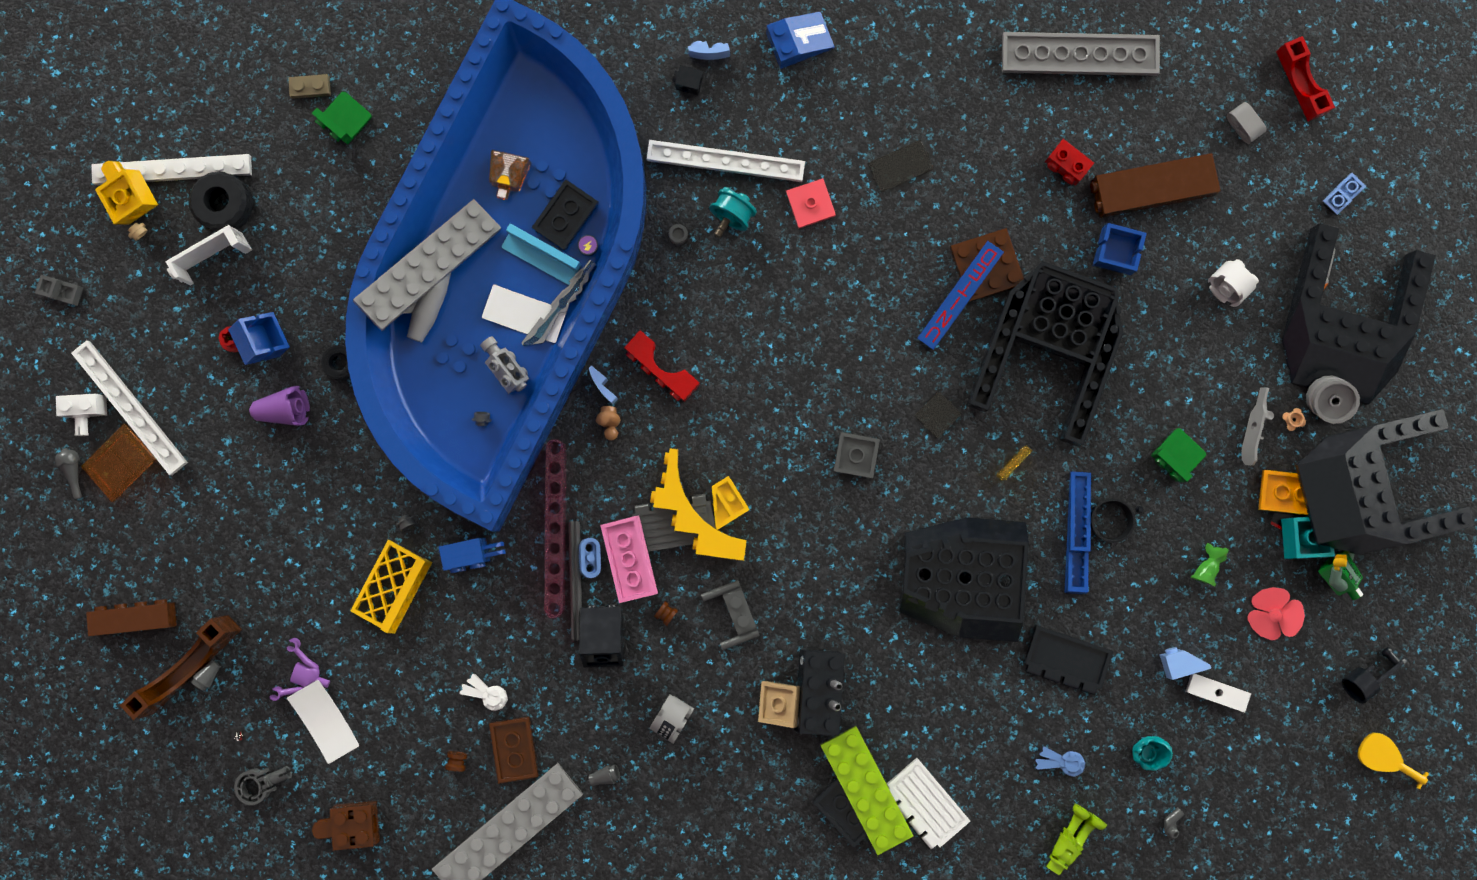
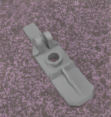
(1255, 427)

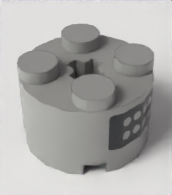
(671, 718)

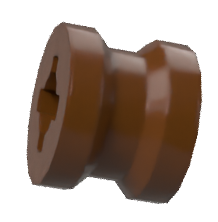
(666, 613)
(456, 761)

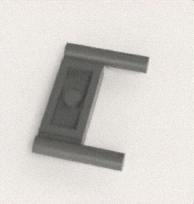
(738, 611)

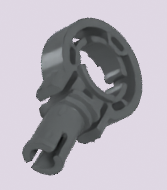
(262, 781)

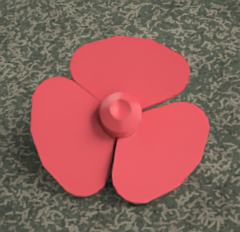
(1278, 609)

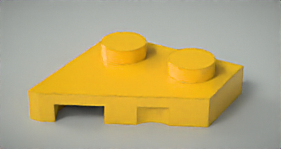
(727, 502)

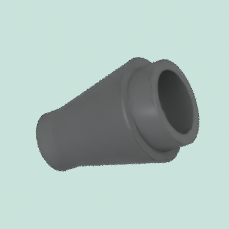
(205, 677)
(606, 775)

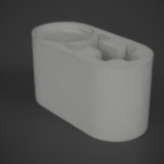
(1246, 122)

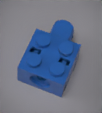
(467, 553)

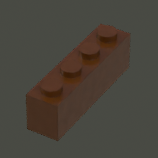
(131, 619)

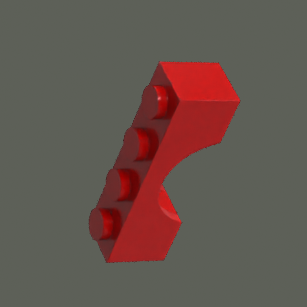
(1295, 61)
(680, 383)

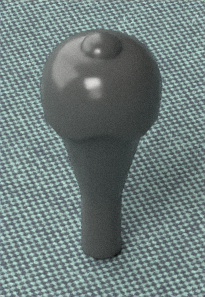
(68, 462)

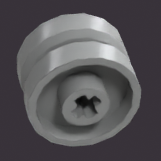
(1333, 399)

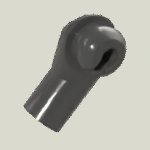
(1170, 825)

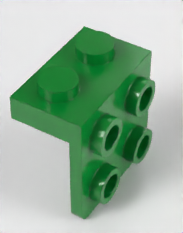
(343, 118)
(1179, 455)

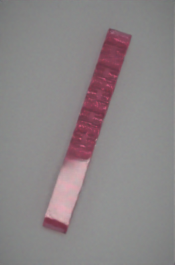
(551, 518)

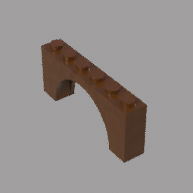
(212, 638)

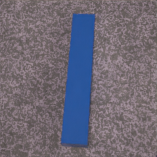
(1078, 533)

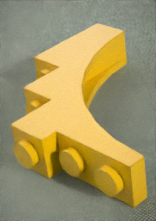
(672, 497)

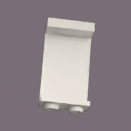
(203, 250)

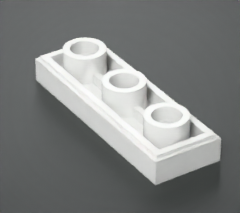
(1227, 695)

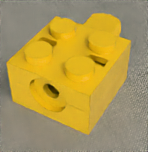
(124, 193)

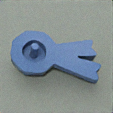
(1070, 762)

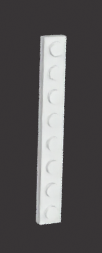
(725, 161)
(182, 168)
(129, 407)

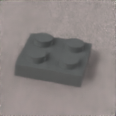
(856, 455)

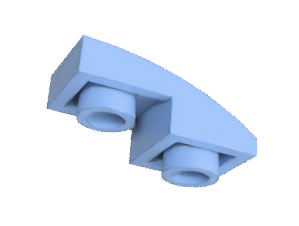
(701, 51)
(1344, 193)

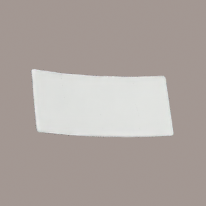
(519, 312)
(323, 721)

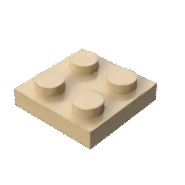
(779, 704)

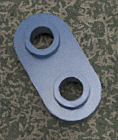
(591, 557)

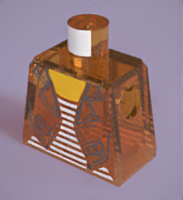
(507, 172)

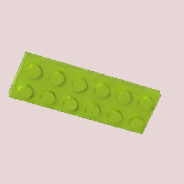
(866, 790)

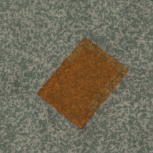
(118, 462)

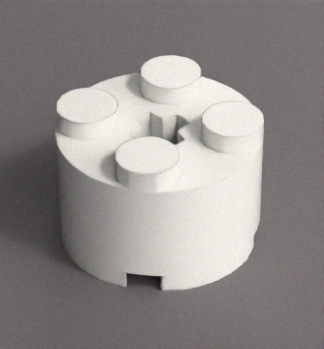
(1232, 283)

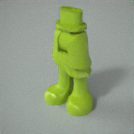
(1069, 848)

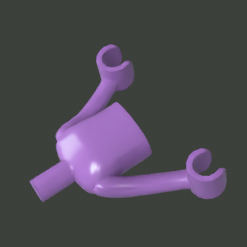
(302, 674)

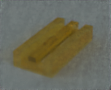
(1015, 461)

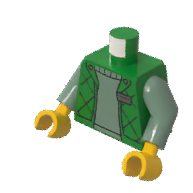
(1342, 574)

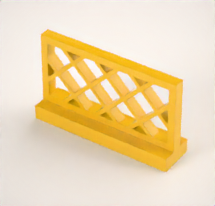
(403, 598)

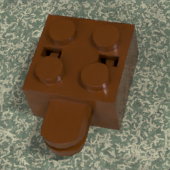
(350, 828)

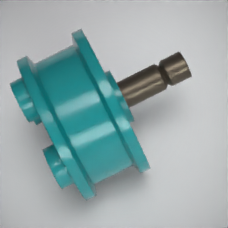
(732, 211)

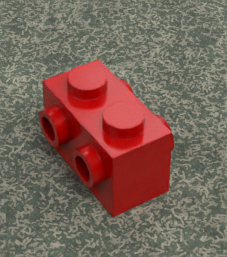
(1069, 162)

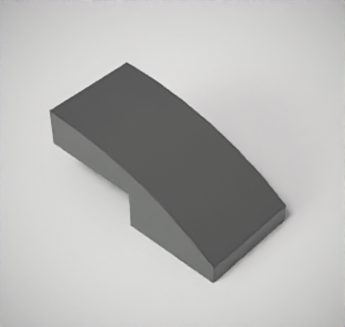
(59, 290)

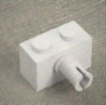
(81, 408)

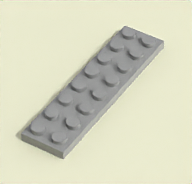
(1080, 53)
(427, 265)
(510, 827)

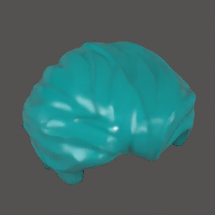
(1152, 753)

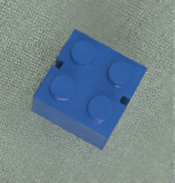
(1117, 248)
(258, 338)

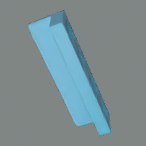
(540, 254)

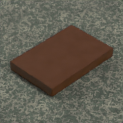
(513, 749)

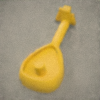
(1382, 755)

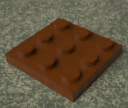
(1005, 273)

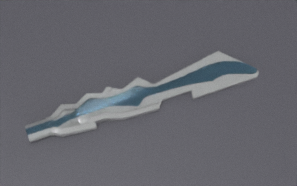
(561, 304)

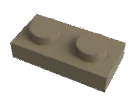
(309, 86)

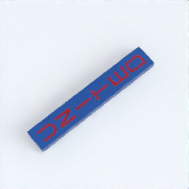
(960, 295)

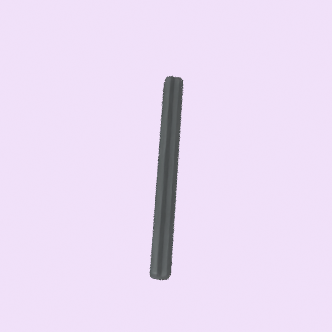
(575, 579)

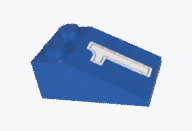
(799, 38)

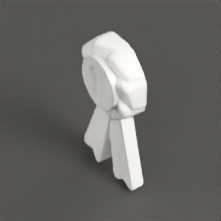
(493, 697)

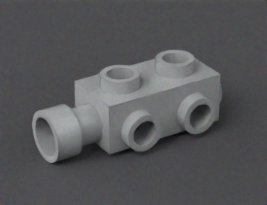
(504, 366)

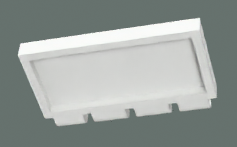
(928, 803)

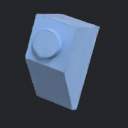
(1180, 663)

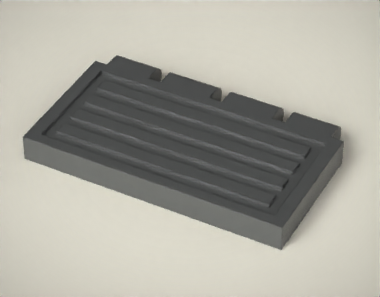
(658, 528)

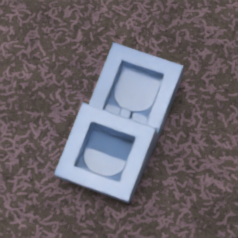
(600, 381)

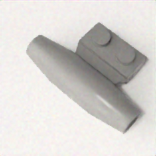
(426, 311)

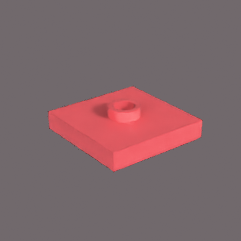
(810, 203)

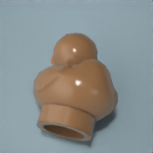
(610, 419)

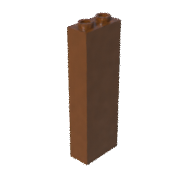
(1155, 185)

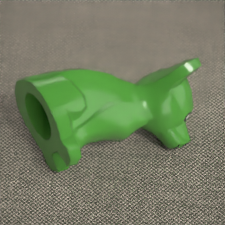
(1208, 569)

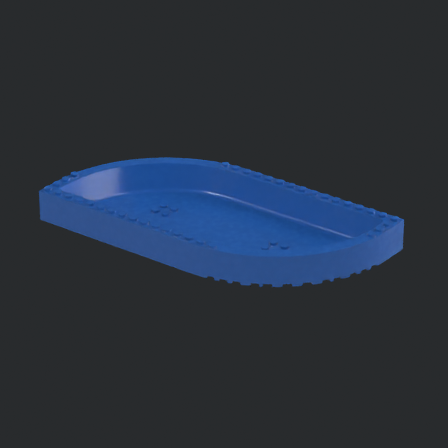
(532, 96)

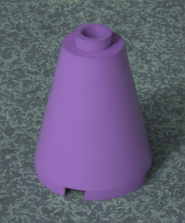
(282, 407)

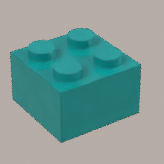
(1300, 541)

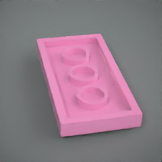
(629, 559)

